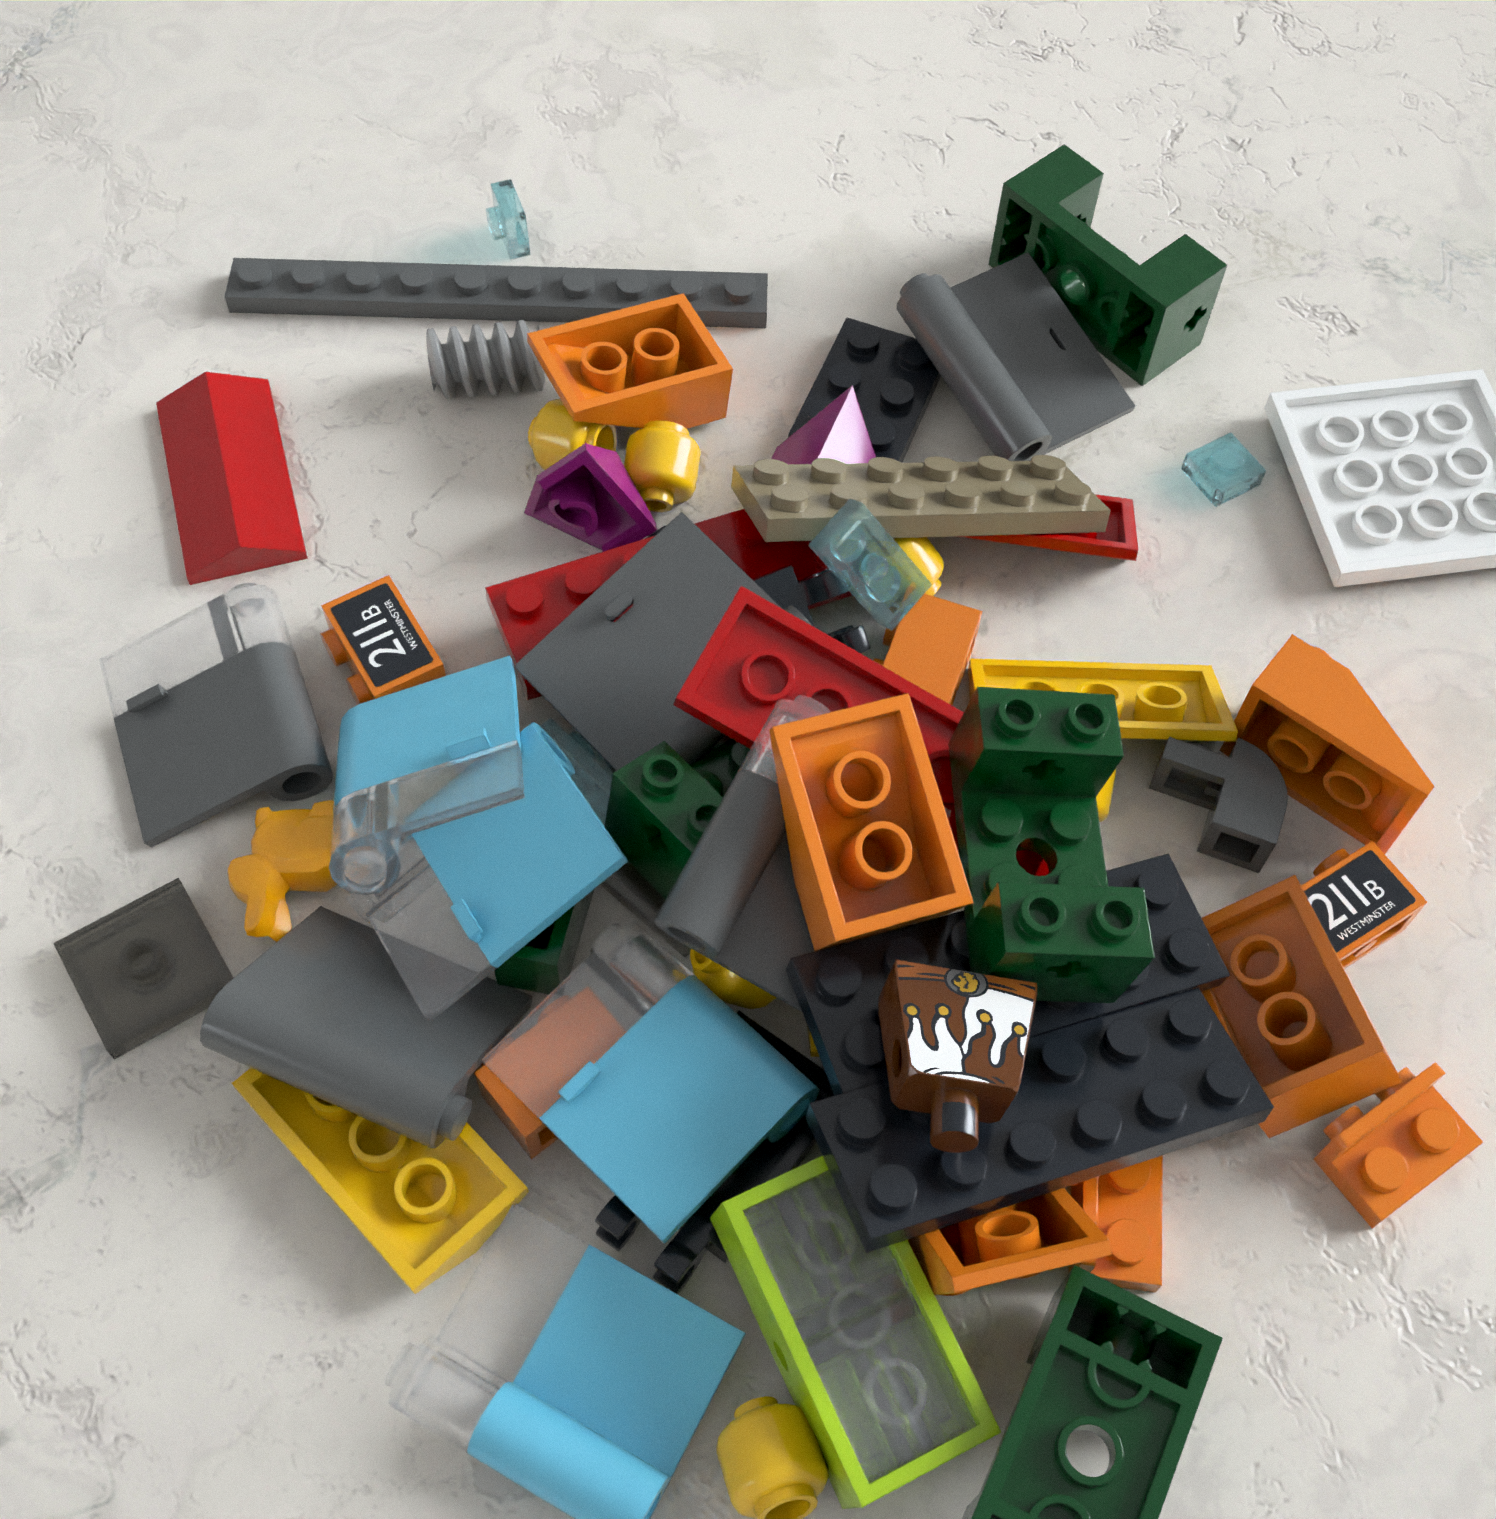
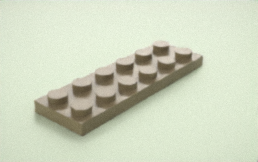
(920, 497)

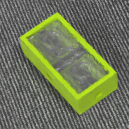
(852, 1336)

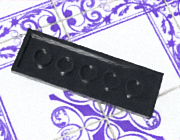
(843, 982)
(1084, 1108)

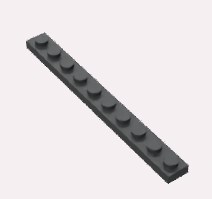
(485, 291)

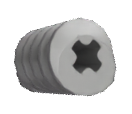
(483, 360)

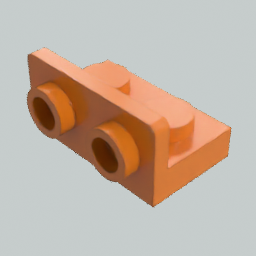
(1396, 1147)
(1130, 1214)

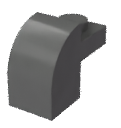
(1241, 792)

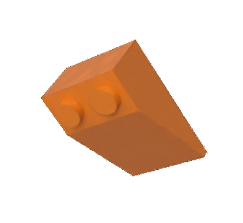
(637, 366)
(1332, 745)
(865, 822)
(1294, 1008)
(1009, 1244)

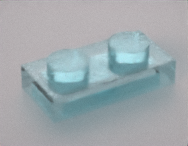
(870, 564)

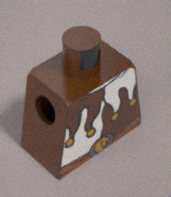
(954, 1046)

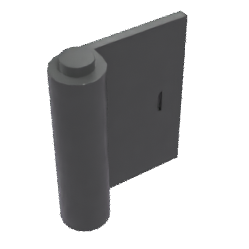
(1013, 358)
(624, 675)
(343, 1026)

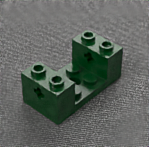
(1129, 311)
(1030, 782)
(665, 805)
(1108, 1369)

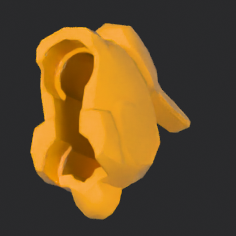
(286, 855)

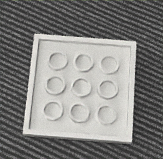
(1394, 473)

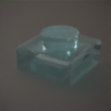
(508, 219)
(1223, 469)

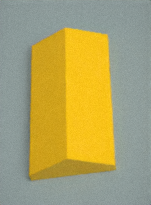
(1149, 698)
(408, 1200)

